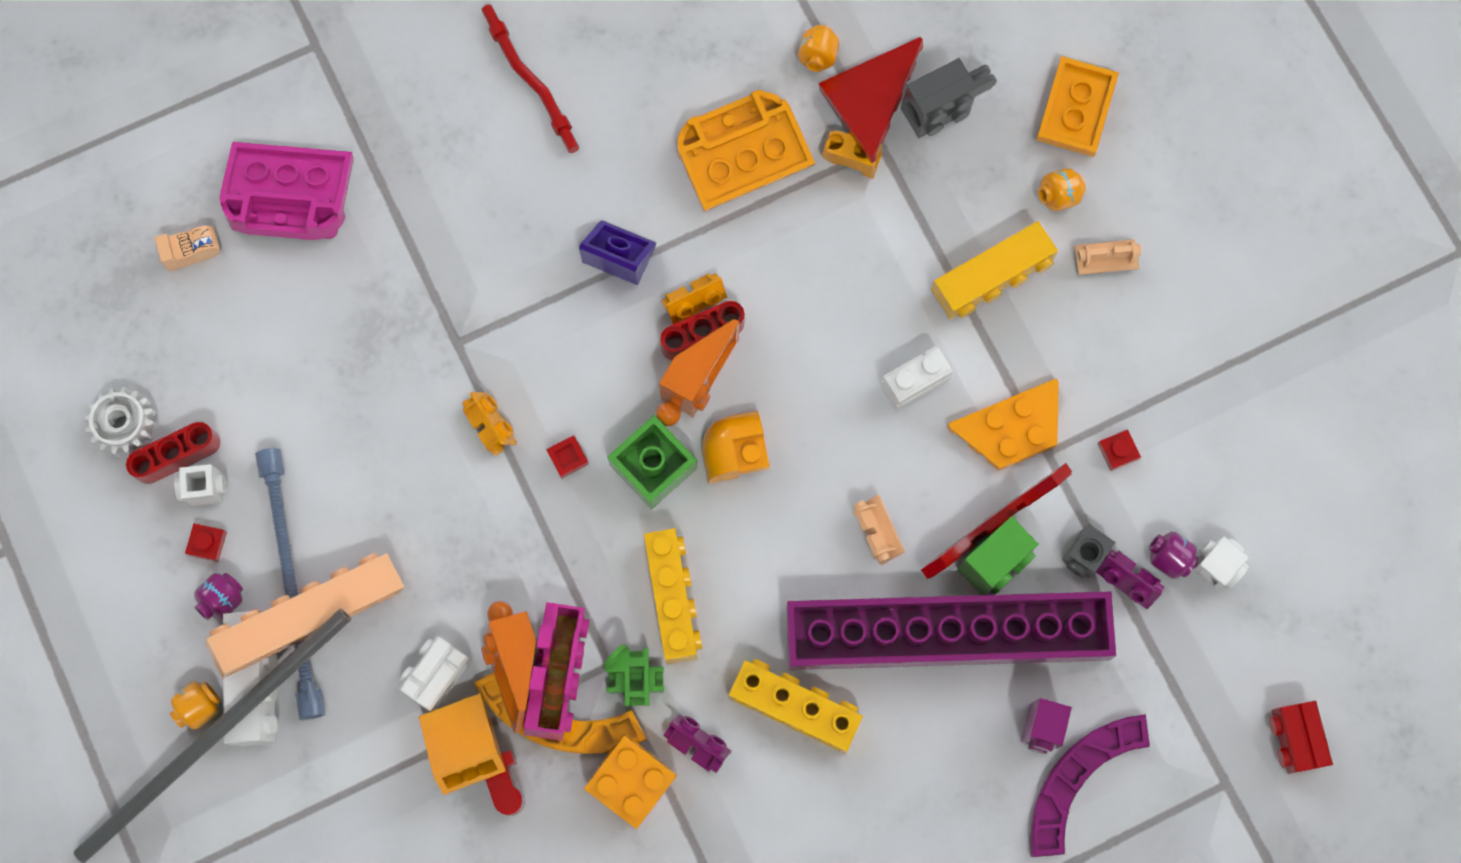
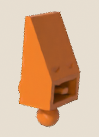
(694, 372)
(510, 651)

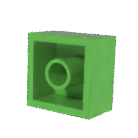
(652, 462)
(1001, 553)

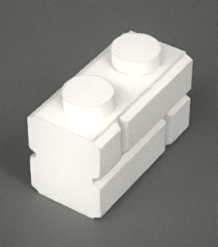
(916, 377)
(434, 673)

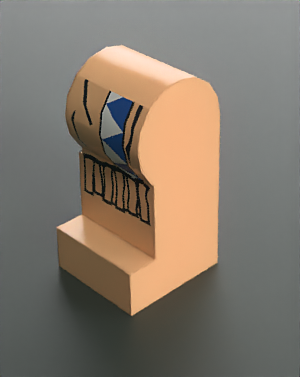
(187, 247)

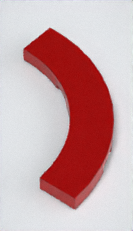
(993, 522)

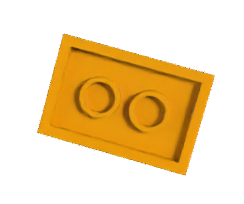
(1077, 106)

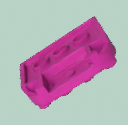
(285, 190)

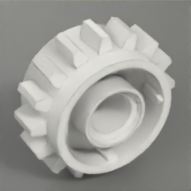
(109, 410)

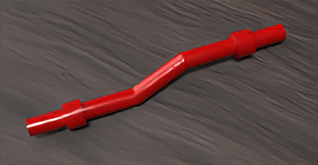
(559, 122)

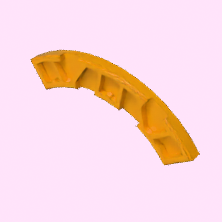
(585, 736)

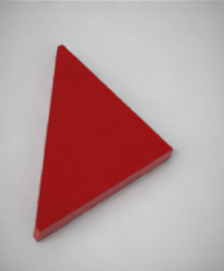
(871, 94)

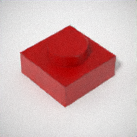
(1119, 450)
(567, 456)
(205, 542)

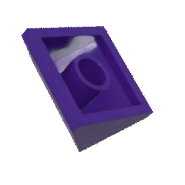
(617, 252)

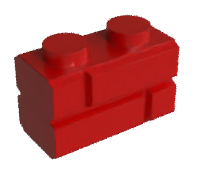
(1300, 737)

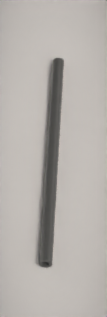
(212, 735)

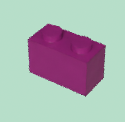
(1045, 725)

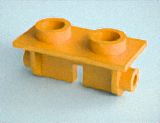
(706, 292)
(483, 410)

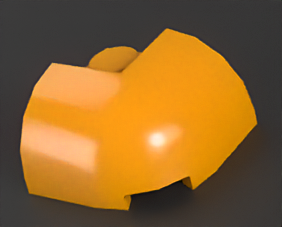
(734, 447)

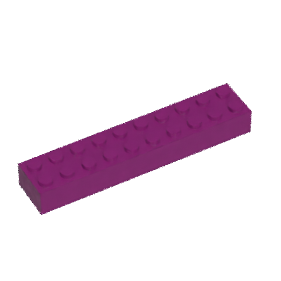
(950, 630)

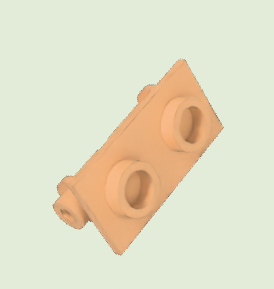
(1107, 257)
(879, 528)

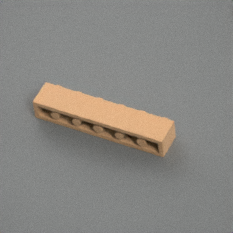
(297, 618)

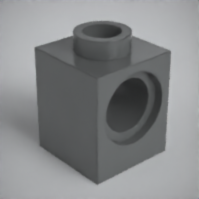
(1094, 540)

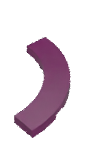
(1070, 774)

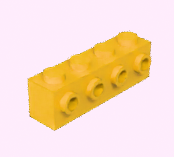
(994, 270)
(670, 596)
(795, 706)

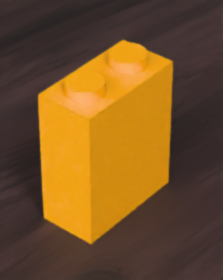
(461, 744)

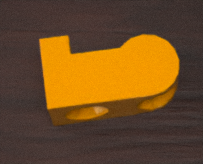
(844, 150)

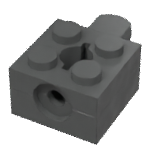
(944, 96)

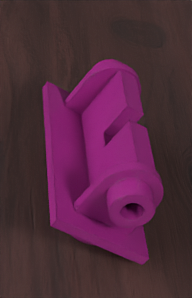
(1141, 588)
(686, 732)

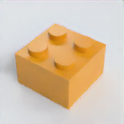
(630, 780)

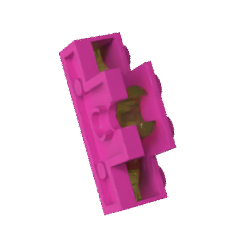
(553, 676)

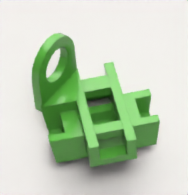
(633, 682)

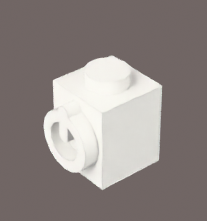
(200, 485)
(1222, 563)

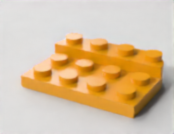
(742, 148)

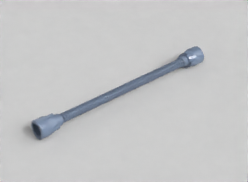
(270, 467)

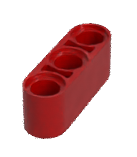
(685, 329)
(158, 452)

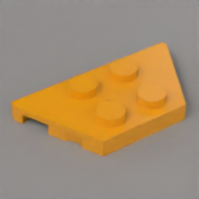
(1014, 427)

